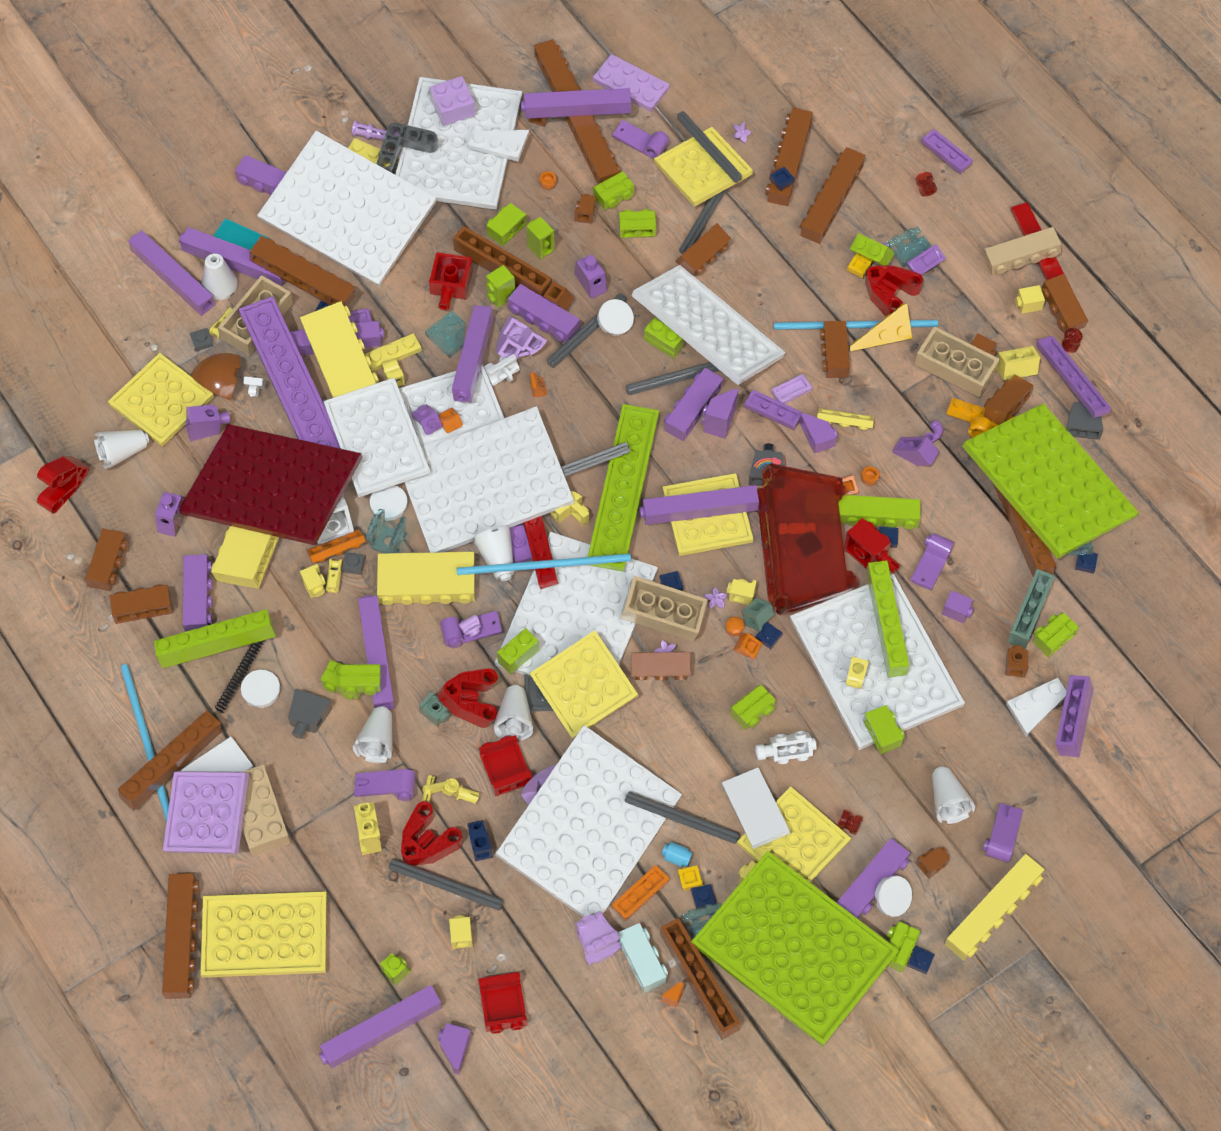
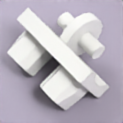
(503, 370)

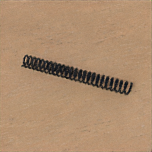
(238, 677)

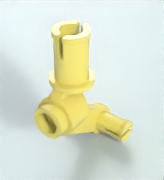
(449, 788)

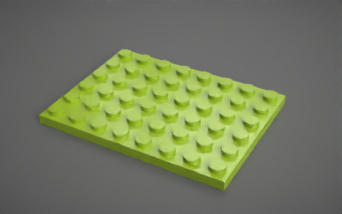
(1050, 480)
(795, 948)

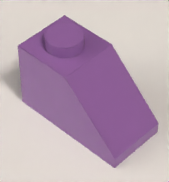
(818, 433)
(916, 450)
(454, 1045)

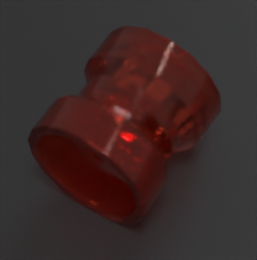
(926, 184)
(1072, 340)
(850, 822)

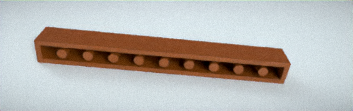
(582, 127)

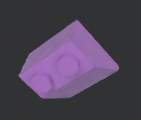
(720, 413)

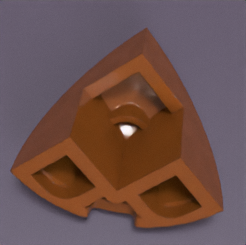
(218, 373)

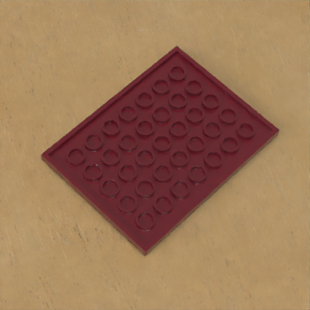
(271, 484)

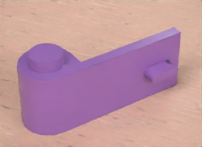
(638, 139)
(932, 561)
(454, 636)
(396, 782)
(1003, 833)

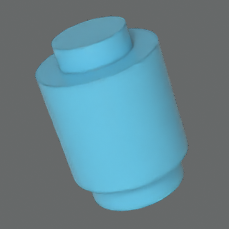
(676, 854)

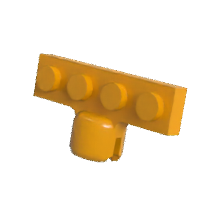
(972, 414)

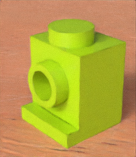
(394, 968)

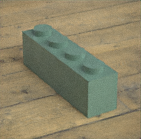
(1031, 608)

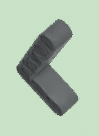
(402, 140)

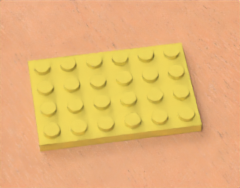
(264, 934)

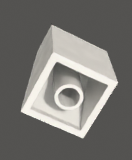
(338, 524)

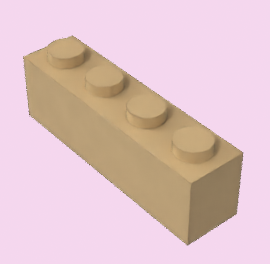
(1023, 251)

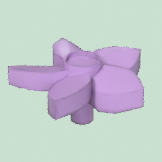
(741, 133)
(716, 598)
(664, 648)

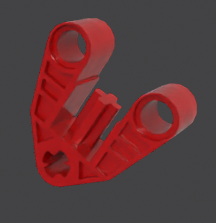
(885, 281)
(63, 480)
(461, 696)
(437, 849)

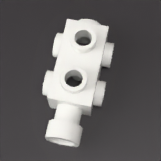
(789, 748)

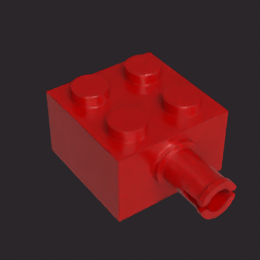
(450, 278)
(869, 545)

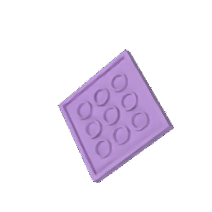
(206, 812)

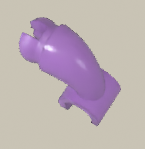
(937, 431)

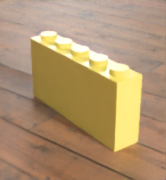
(338, 349)
(243, 557)
(425, 578)

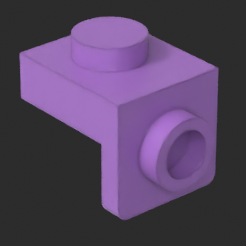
(427, 419)

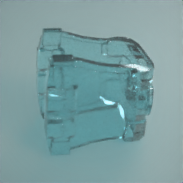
(378, 532)

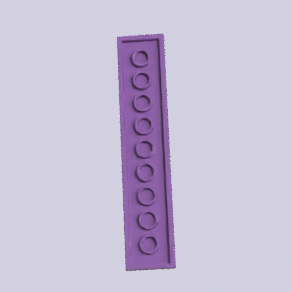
(288, 372)

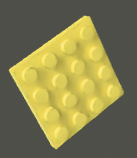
(696, 171)
(158, 399)
(709, 532)
(583, 684)
(811, 841)

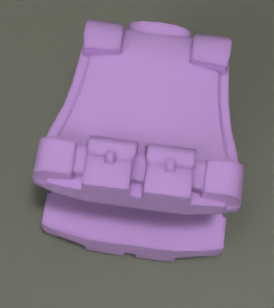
(597, 938)

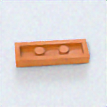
(336, 546)
(640, 892)

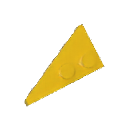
(892, 329)

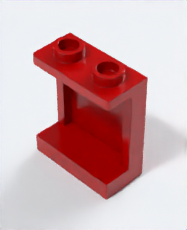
(504, 765)
(502, 1002)

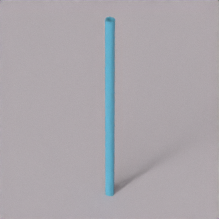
(849, 324)
(543, 564)
(143, 731)

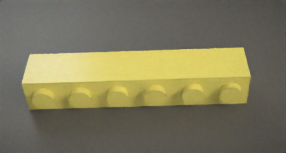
(994, 907)

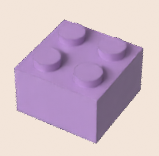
(452, 100)

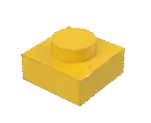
(859, 266)
(689, 878)

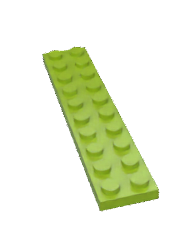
(623, 485)

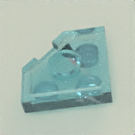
(448, 334)

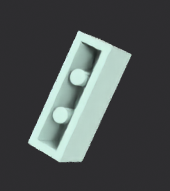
(642, 957)

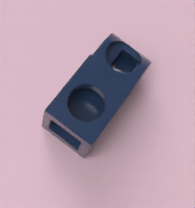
(479, 840)

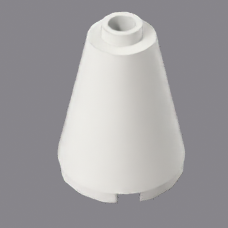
(218, 277)
(119, 445)
(496, 549)
(514, 715)
(375, 737)
(950, 797)

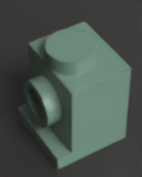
(757, 614)
(435, 716)

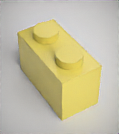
(1018, 362)

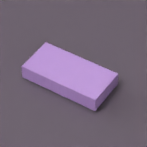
(791, 389)

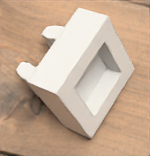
(254, 385)

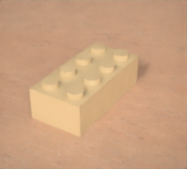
(233, 329)
(957, 361)
(663, 608)
(262, 817)

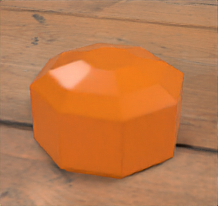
(547, 180)
(870, 475)
(734, 626)

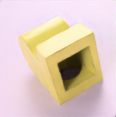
(392, 370)
(856, 672)

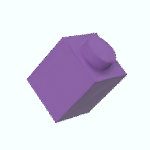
(958, 607)

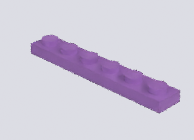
(1073, 376)

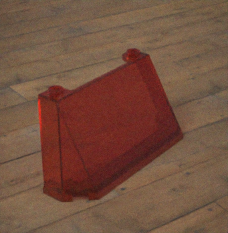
(802, 537)

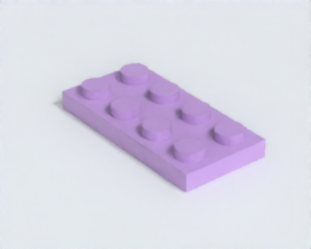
(644, 88)

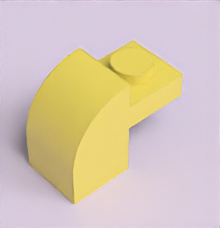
(577, 510)

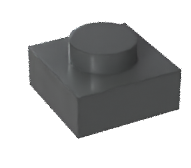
(201, 339)
(353, 563)

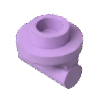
(470, 626)

